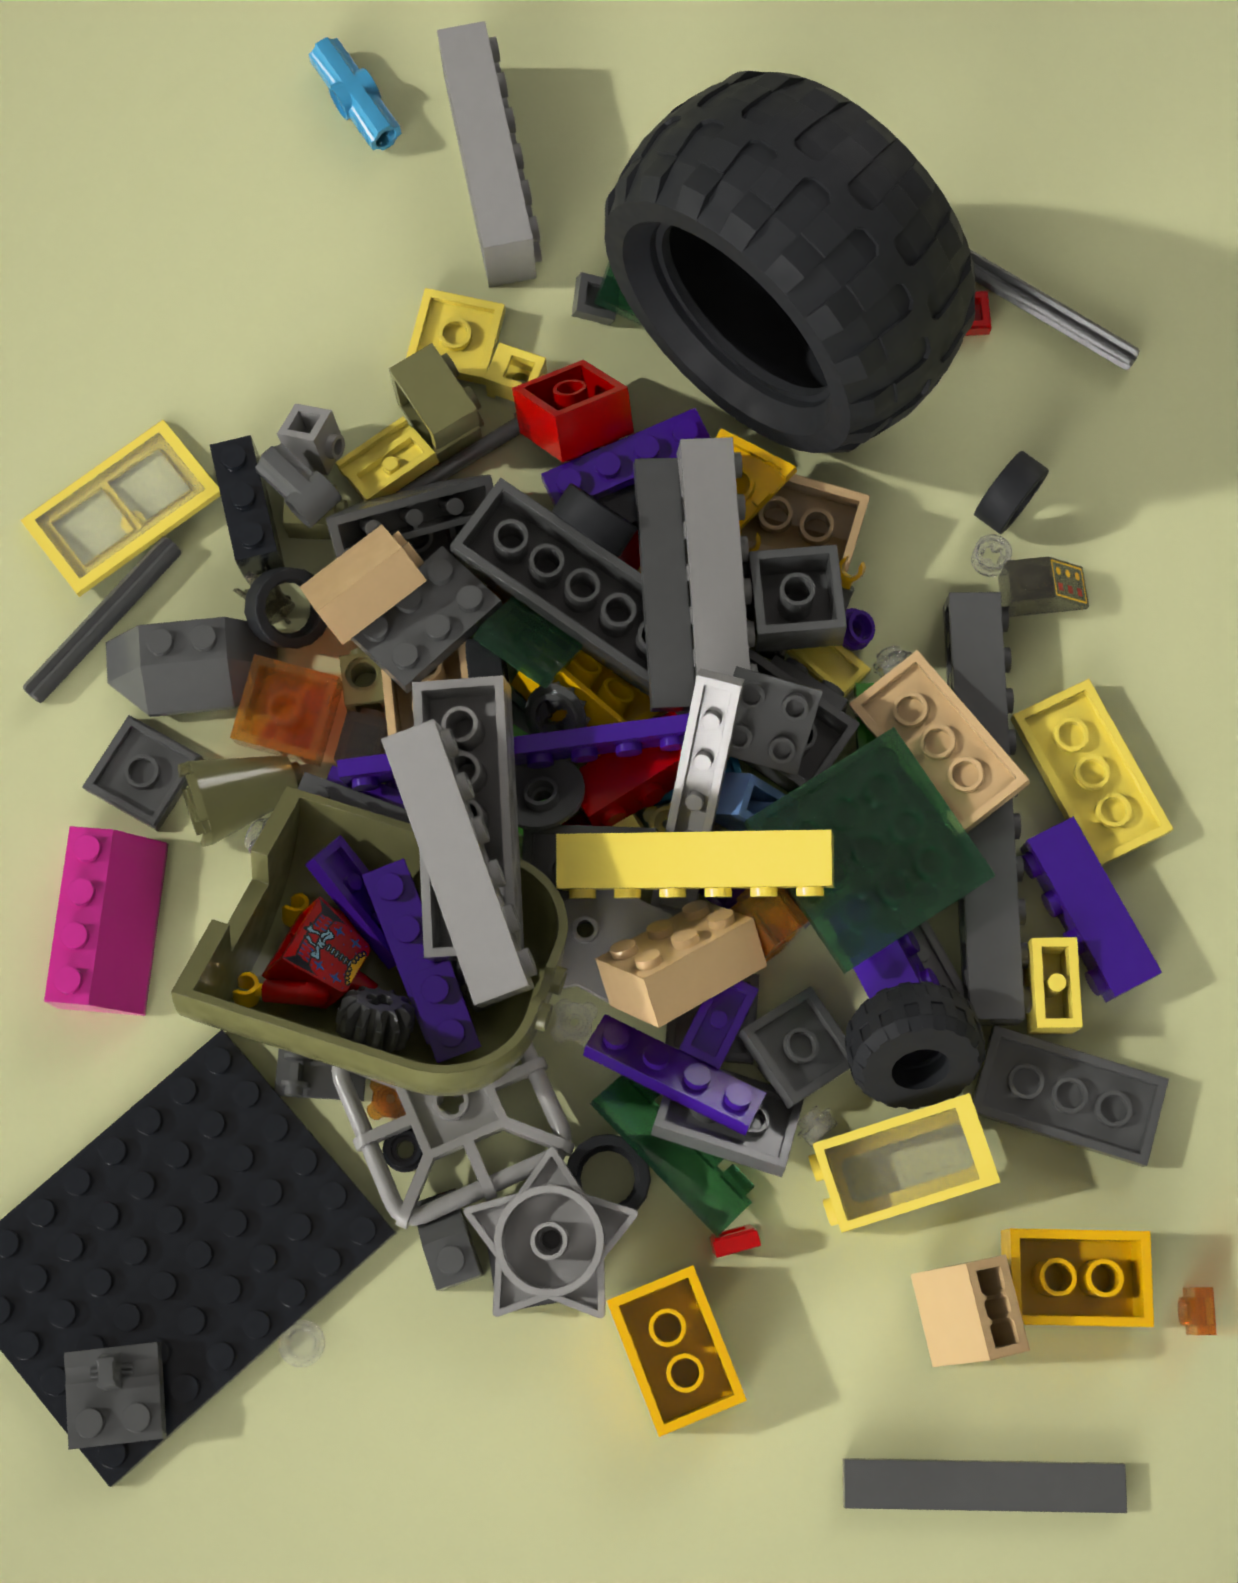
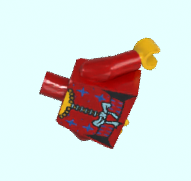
(314, 961)

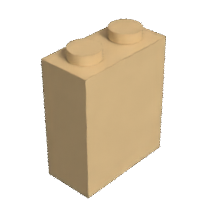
(364, 582)
(970, 1312)

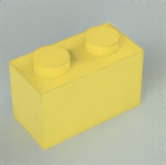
(1053, 986)

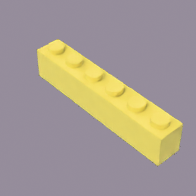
(695, 861)

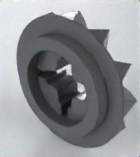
(545, 702)

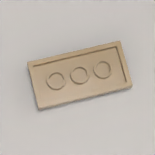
(944, 738)

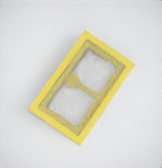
(121, 507)

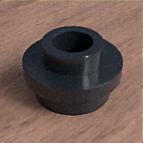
(390, 1152)

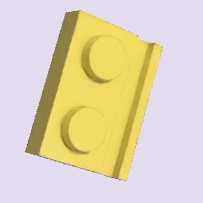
(387, 461)

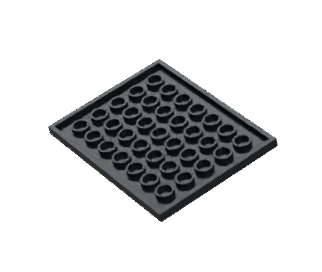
(185, 1227)

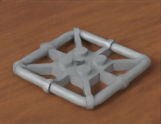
(443, 1134)

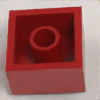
(573, 410)

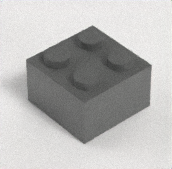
(796, 598)

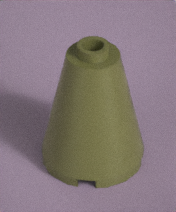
(234, 792)

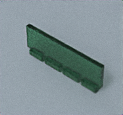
(692, 1174)

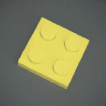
(461, 328)

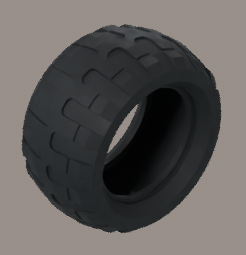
(791, 260)

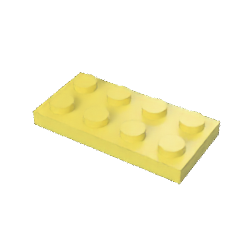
(1091, 771)

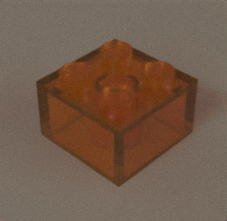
(287, 710)

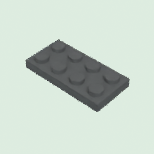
(1069, 1096)

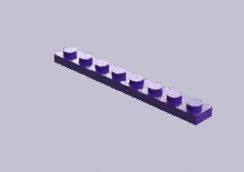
(543, 748)

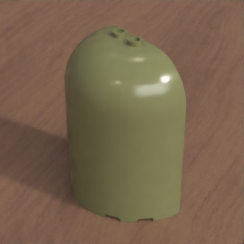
(290, 838)

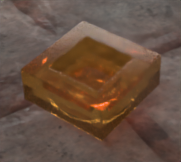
(1197, 1311)

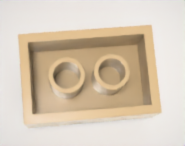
(680, 962)

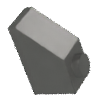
(449, 1248)

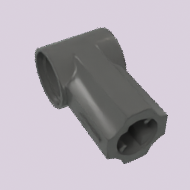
(304, 492)

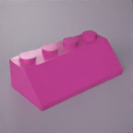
(106, 922)

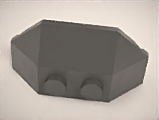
(423, 515)
(184, 664)

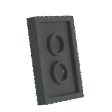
(429, 621)
(763, 1147)

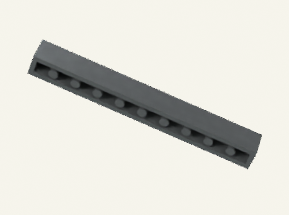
(992, 913)

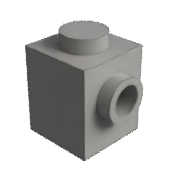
(312, 437)

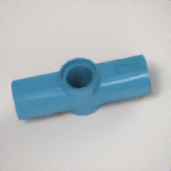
(354, 93)

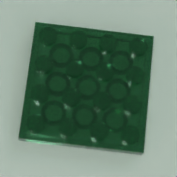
(894, 848)

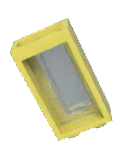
(903, 1163)

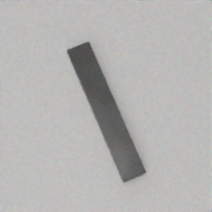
(664, 584)
(984, 1485)

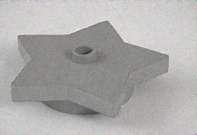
(612, 921)
(528, 1269)

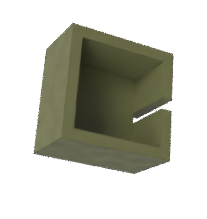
(436, 401)

